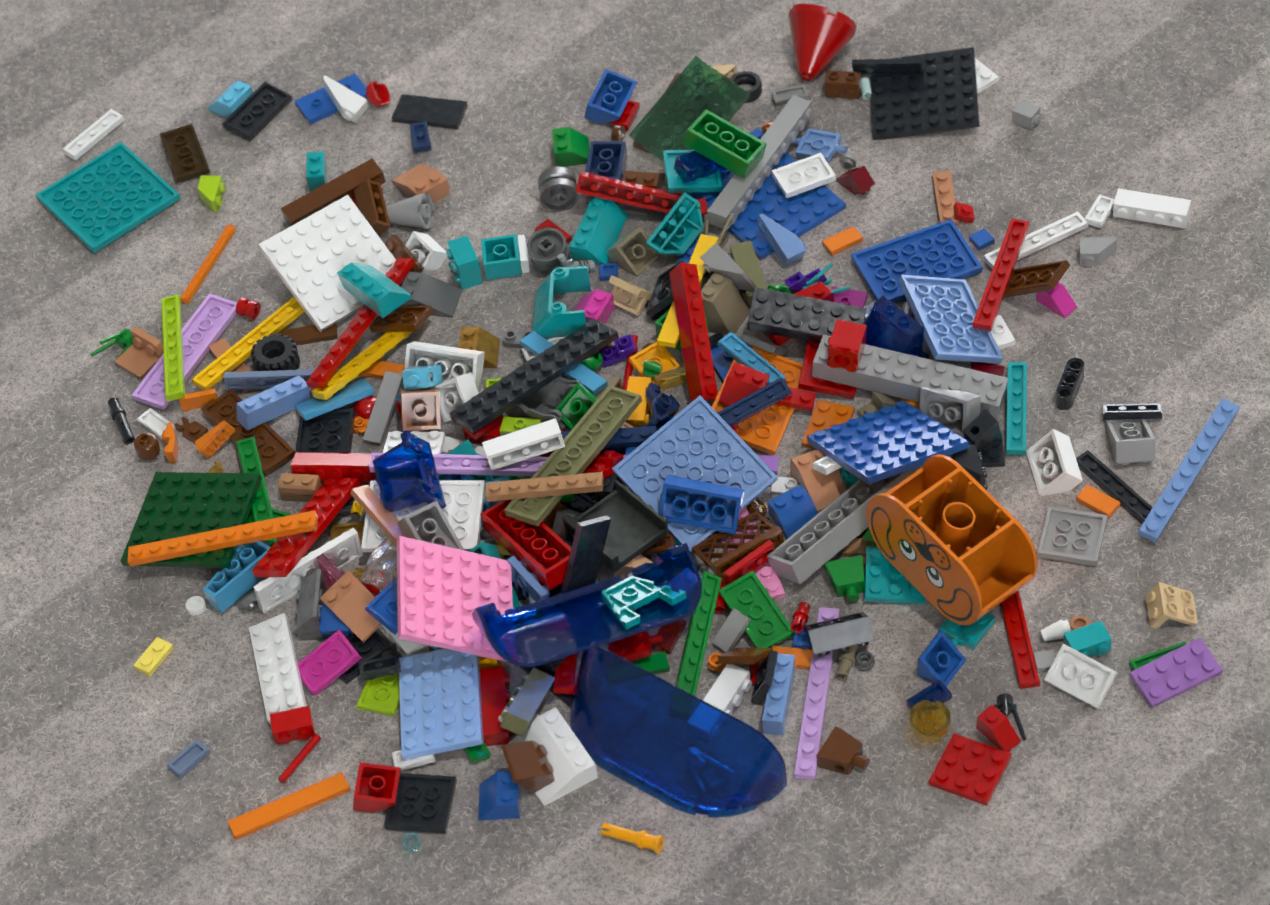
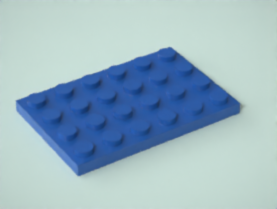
(927, 252)

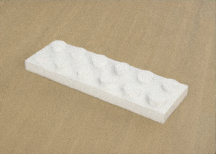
(278, 590)
(277, 665)

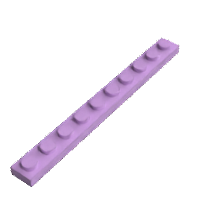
(478, 465)
(814, 707)

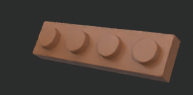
(944, 196)

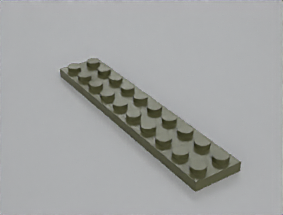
(580, 449)

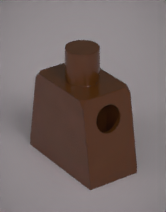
(841, 753)

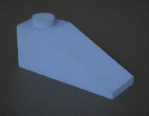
(784, 242)

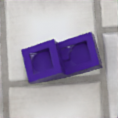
(798, 281)

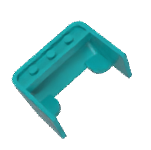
(552, 318)

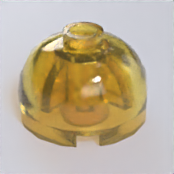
(929, 720)

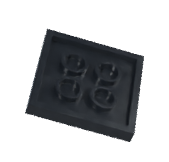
(327, 432)
(422, 803)

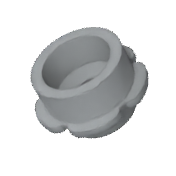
(848, 160)

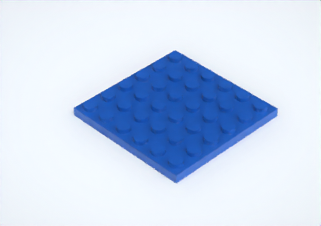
(886, 442)

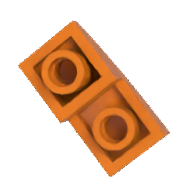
(171, 444)

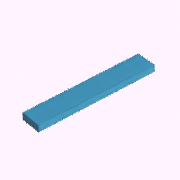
(593, 382)

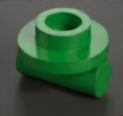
(651, 368)

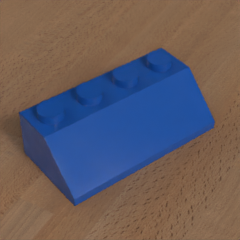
(701, 504)

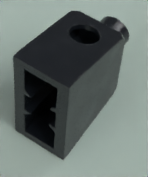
(983, 432)

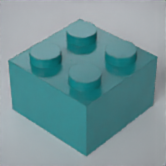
(501, 257)
(463, 262)

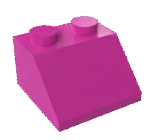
(597, 305)

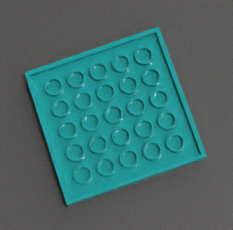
(107, 197)

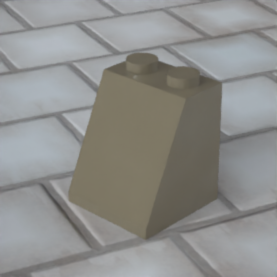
(723, 304)

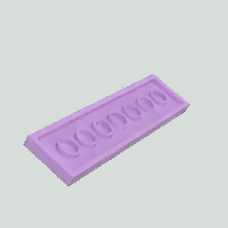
(197, 335)

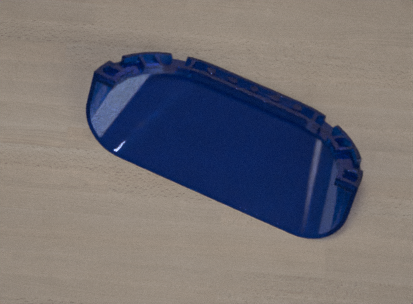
(582, 619)
(671, 740)

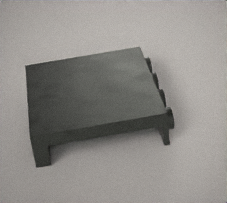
(632, 525)

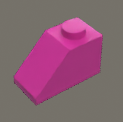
(1057, 300)

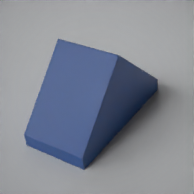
(332, 623)

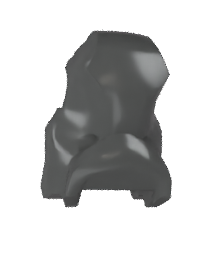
(544, 402)

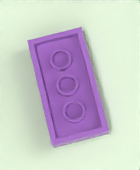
(1176, 672)

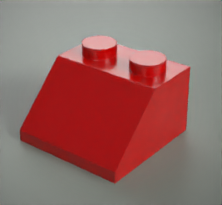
(741, 383)
(375, 787)

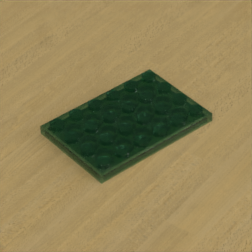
(690, 94)

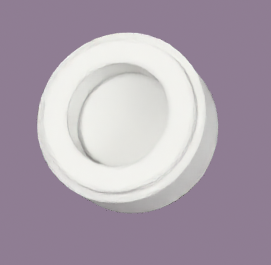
(195, 605)

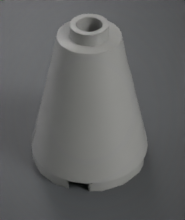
(412, 212)

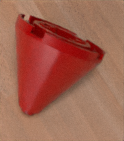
(817, 37)

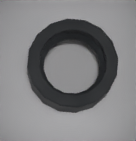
(749, 77)

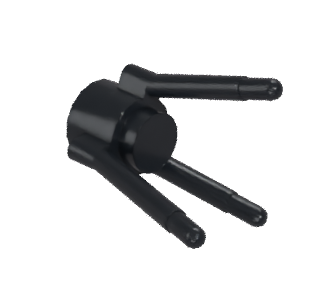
(1006, 706)

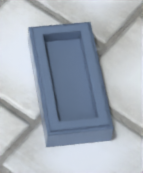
(188, 759)

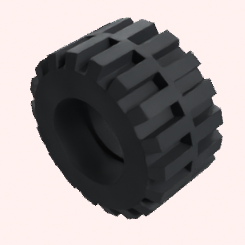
(274, 346)

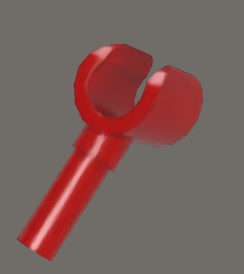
(753, 668)

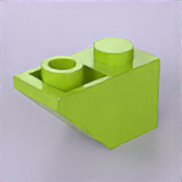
(211, 191)

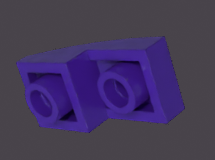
(623, 348)

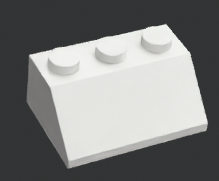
(1054, 464)

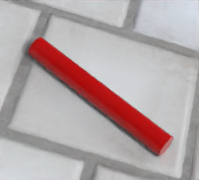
(299, 758)

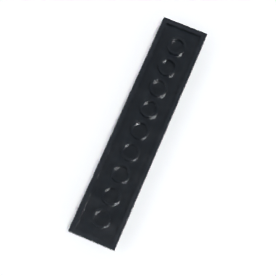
(533, 375)

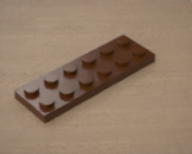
(271, 447)

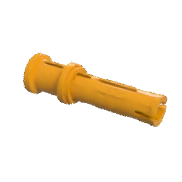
(641, 839)

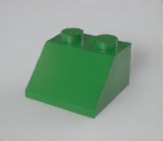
(570, 147)
(576, 405)

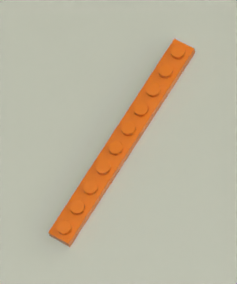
(222, 538)

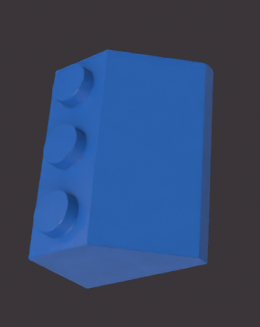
(609, 97)

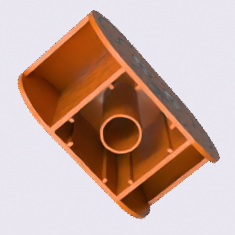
(952, 540)

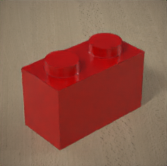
(292, 725)

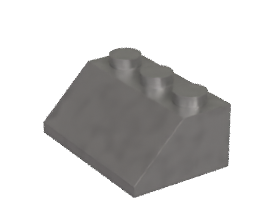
(309, 608)

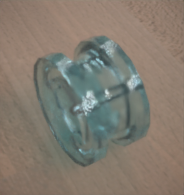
(409, 837)

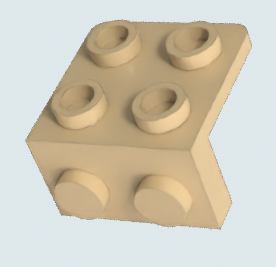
(1172, 603)

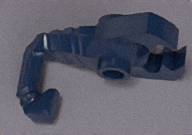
(660, 404)

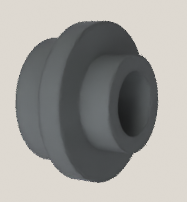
(864, 656)

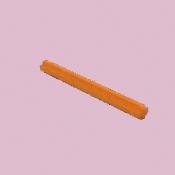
(207, 264)

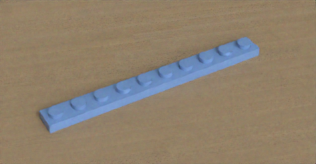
(1188, 470)

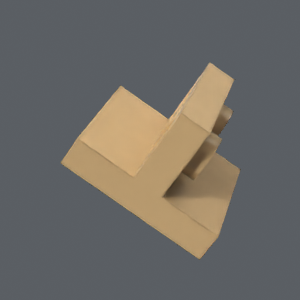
(629, 295)

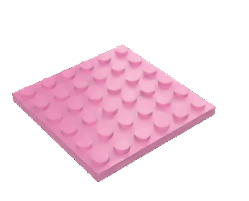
(440, 591)

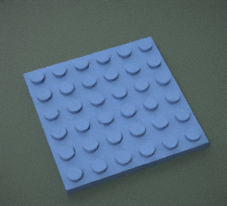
(698, 448)

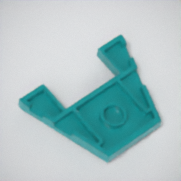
(634, 593)

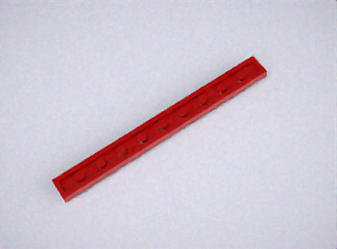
(354, 331)

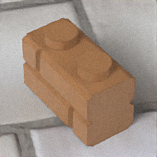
(298, 486)

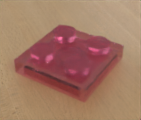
(329, 570)

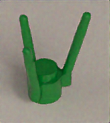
(123, 338)

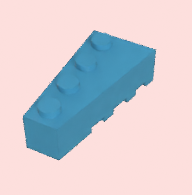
(236, 580)

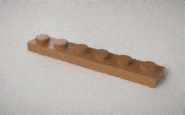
(544, 486)

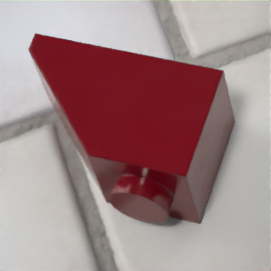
(856, 180)

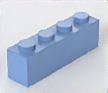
(272, 402)
(779, 696)

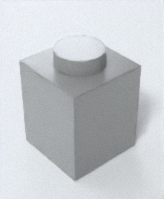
(1026, 115)

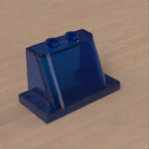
(894, 329)
(408, 475)

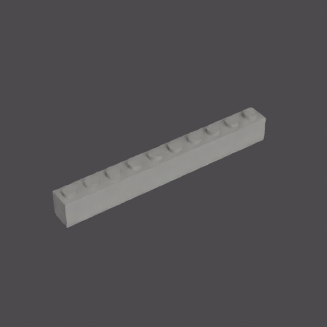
(778, 139)

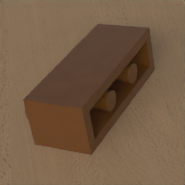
(372, 205)

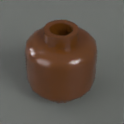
(147, 446)

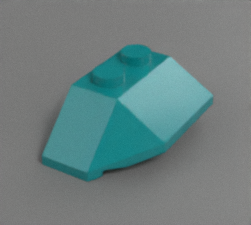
(678, 228)

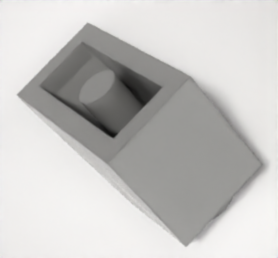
(1096, 250)

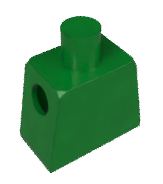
(846, 577)

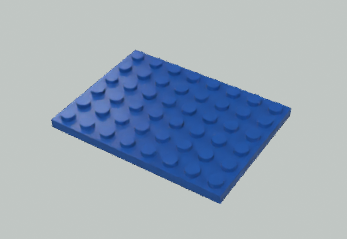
(794, 213)

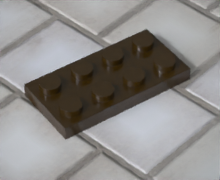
(184, 153)

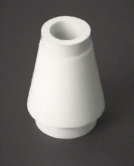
(1056, 630)

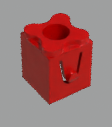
(846, 345)

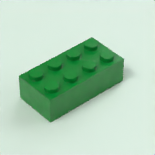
(725, 143)

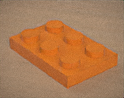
(826, 415)

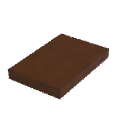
(402, 319)

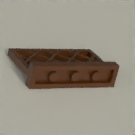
(742, 549)

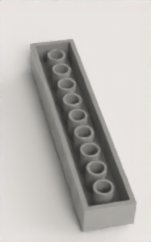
(905, 374)
(829, 530)

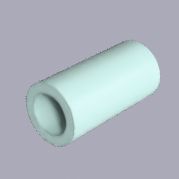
(865, 88)

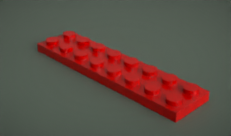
(290, 549)

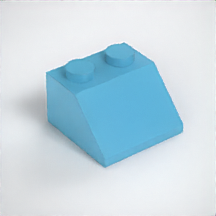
(231, 99)

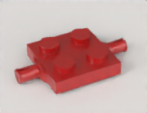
(635, 646)

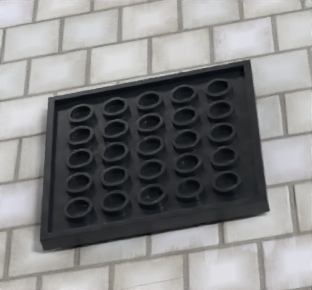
(927, 103)

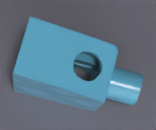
(420, 377)

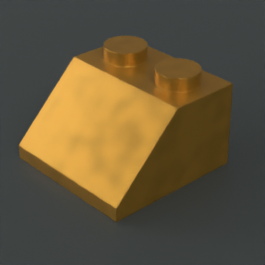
(481, 340)

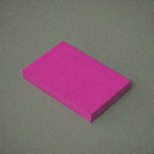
(327, 662)

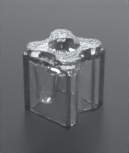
(381, 566)

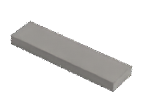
(383, 408)

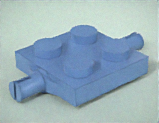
(819, 142)

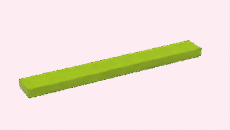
(173, 348)

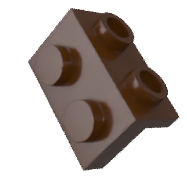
(842, 84)

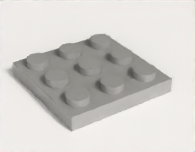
(1072, 536)

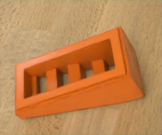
(210, 443)

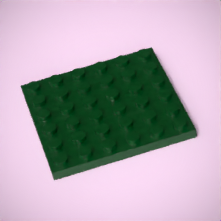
(193, 504)

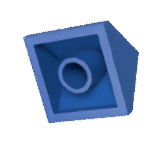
(940, 660)

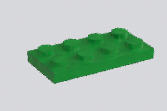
(767, 622)

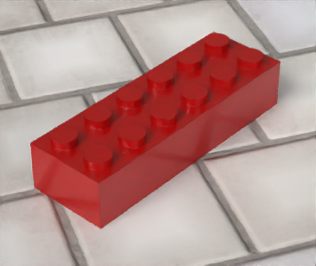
(534, 545)

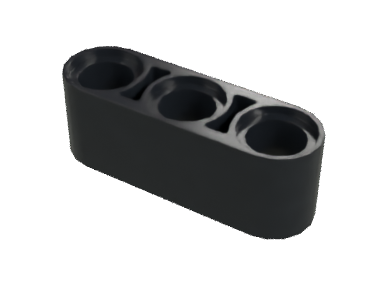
(1070, 383)

